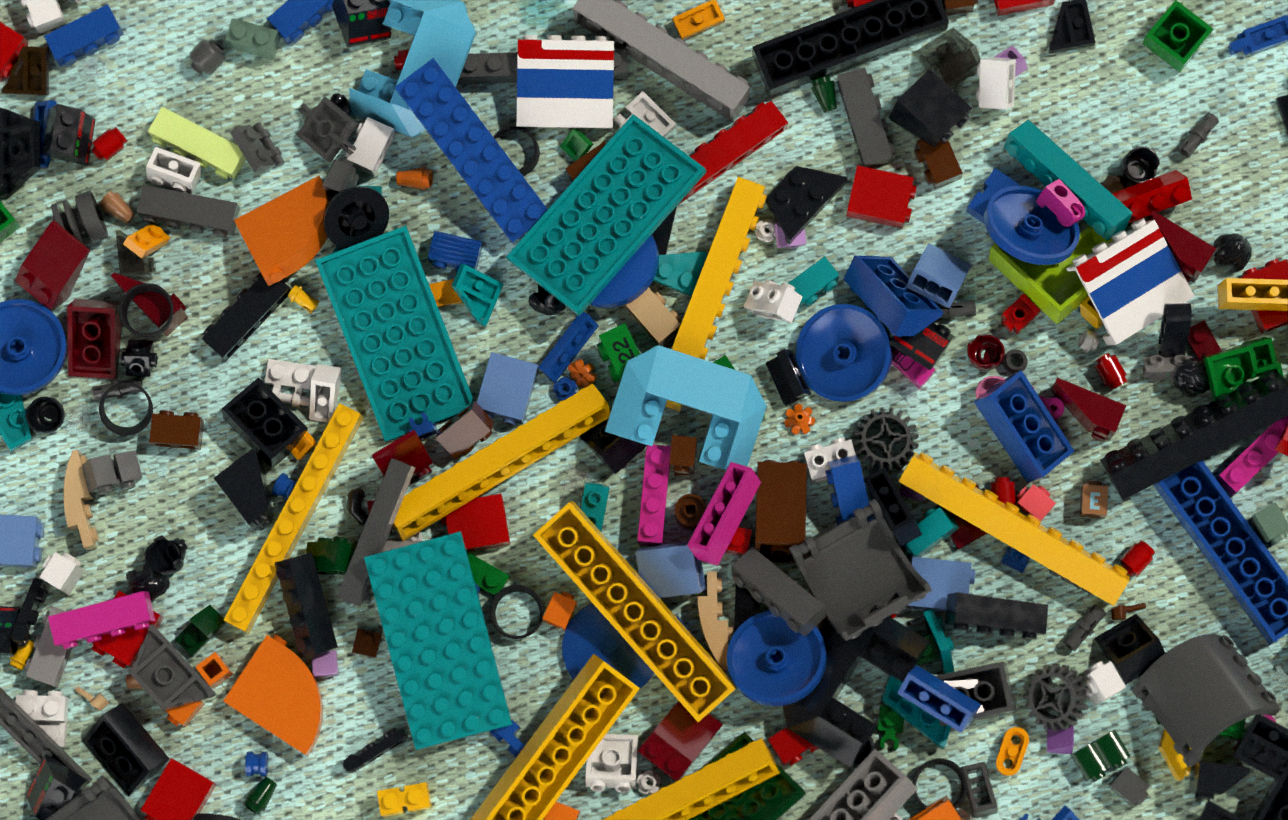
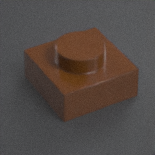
(367, 643)

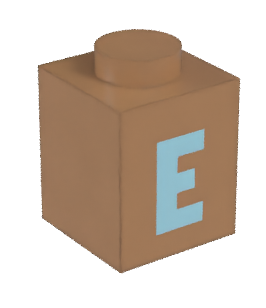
(1093, 500)

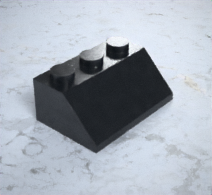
(264, 422)
(125, 748)

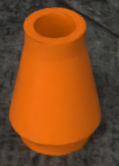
(417, 178)

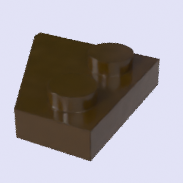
(30, 72)

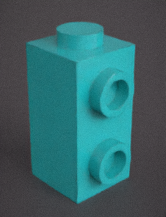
(814, 281)
(594, 502)
(934, 529)

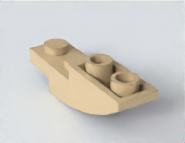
(75, 496)
(715, 632)

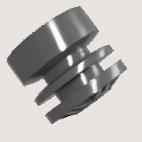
(82, 219)

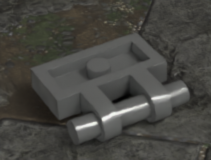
(259, 155)

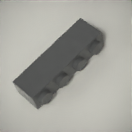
(864, 118)
(188, 210)
(778, 592)

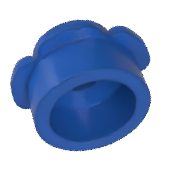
(564, 382)

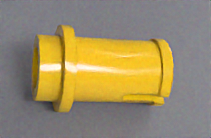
(303, 299)
(21, 656)

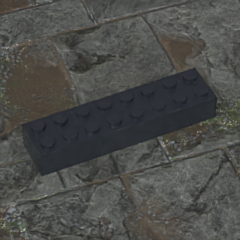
(845, 41)
(1197, 434)

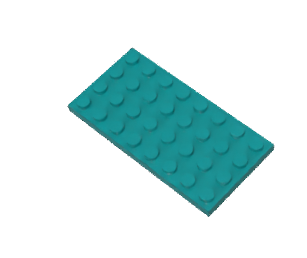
(606, 214)
(395, 332)
(438, 640)

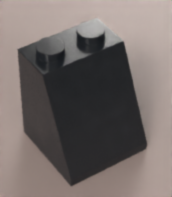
(930, 110)
(248, 489)

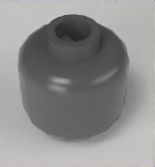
(207, 56)

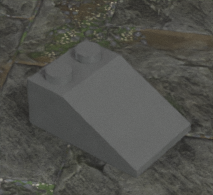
(987, 686)

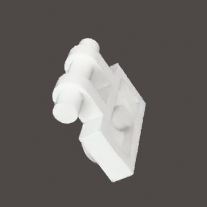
(650, 113)
(290, 375)

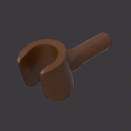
(1119, 611)

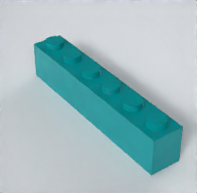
(1051, 163)

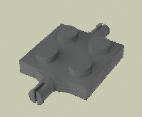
(327, 129)

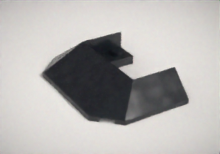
(831, 723)
(1265, 749)

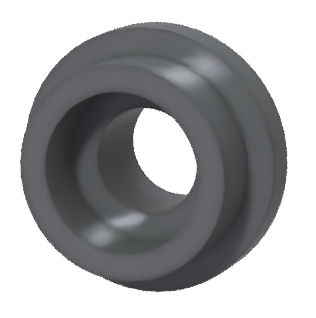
(1015, 354)

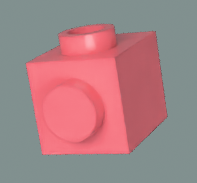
(1035, 501)

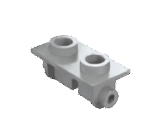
(1157, 366)

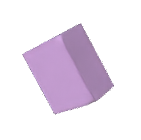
(1012, 53)
(799, 241)
(325, 664)

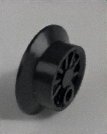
(355, 216)

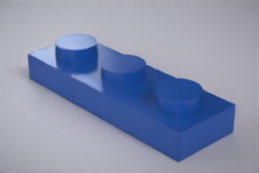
(568, 347)

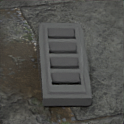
(984, 810)

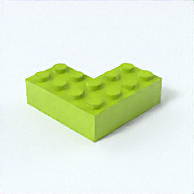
(1049, 286)

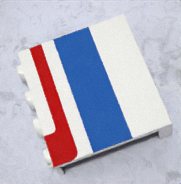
(565, 82)
(1131, 279)

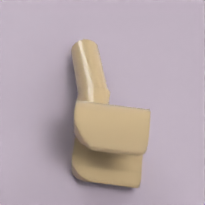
(98, 701)

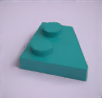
(680, 271)
(477, 292)
(944, 644)

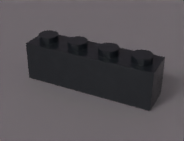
(244, 316)
(306, 605)
(996, 614)

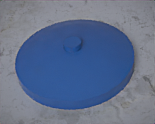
(1027, 229)
(632, 278)
(30, 347)
(844, 352)
(593, 634)
(774, 662)

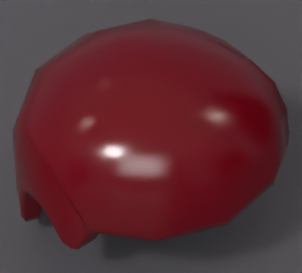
(993, 353)

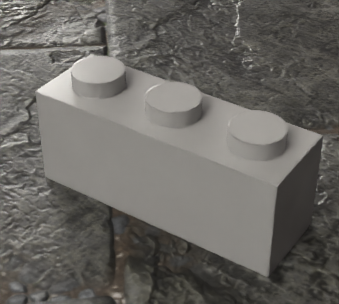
(48, 660)

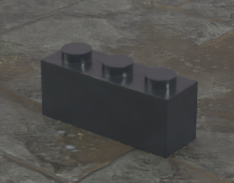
(893, 506)

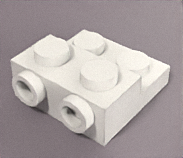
(47, 711)
(613, 764)

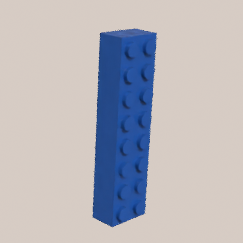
(471, 150)
(1230, 547)

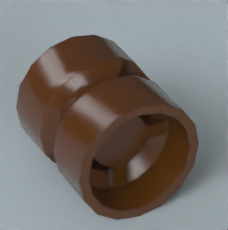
(689, 511)

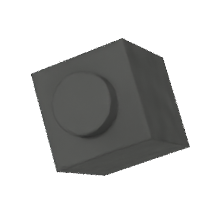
(1130, 787)

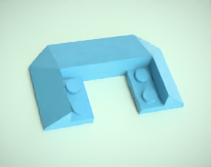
(440, 33)
(696, 383)

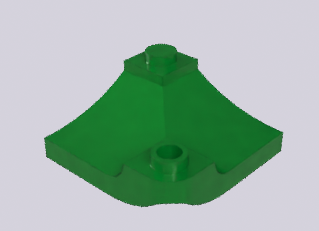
(1240, 365)

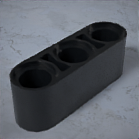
(1175, 329)

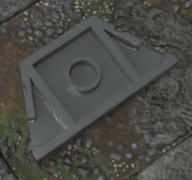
(167, 674)

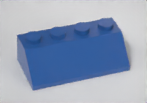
(883, 289)
(1024, 426)

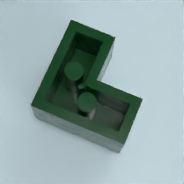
(332, 556)

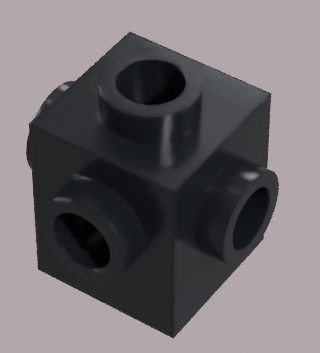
(139, 358)

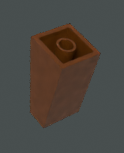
(780, 509)

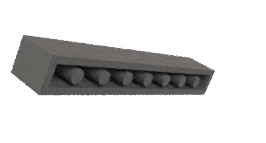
(502, 68)

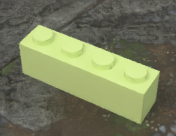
(197, 143)

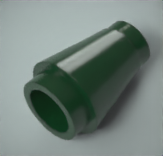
(825, 93)
(260, 796)

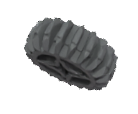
(896, 437)
(1069, 711)

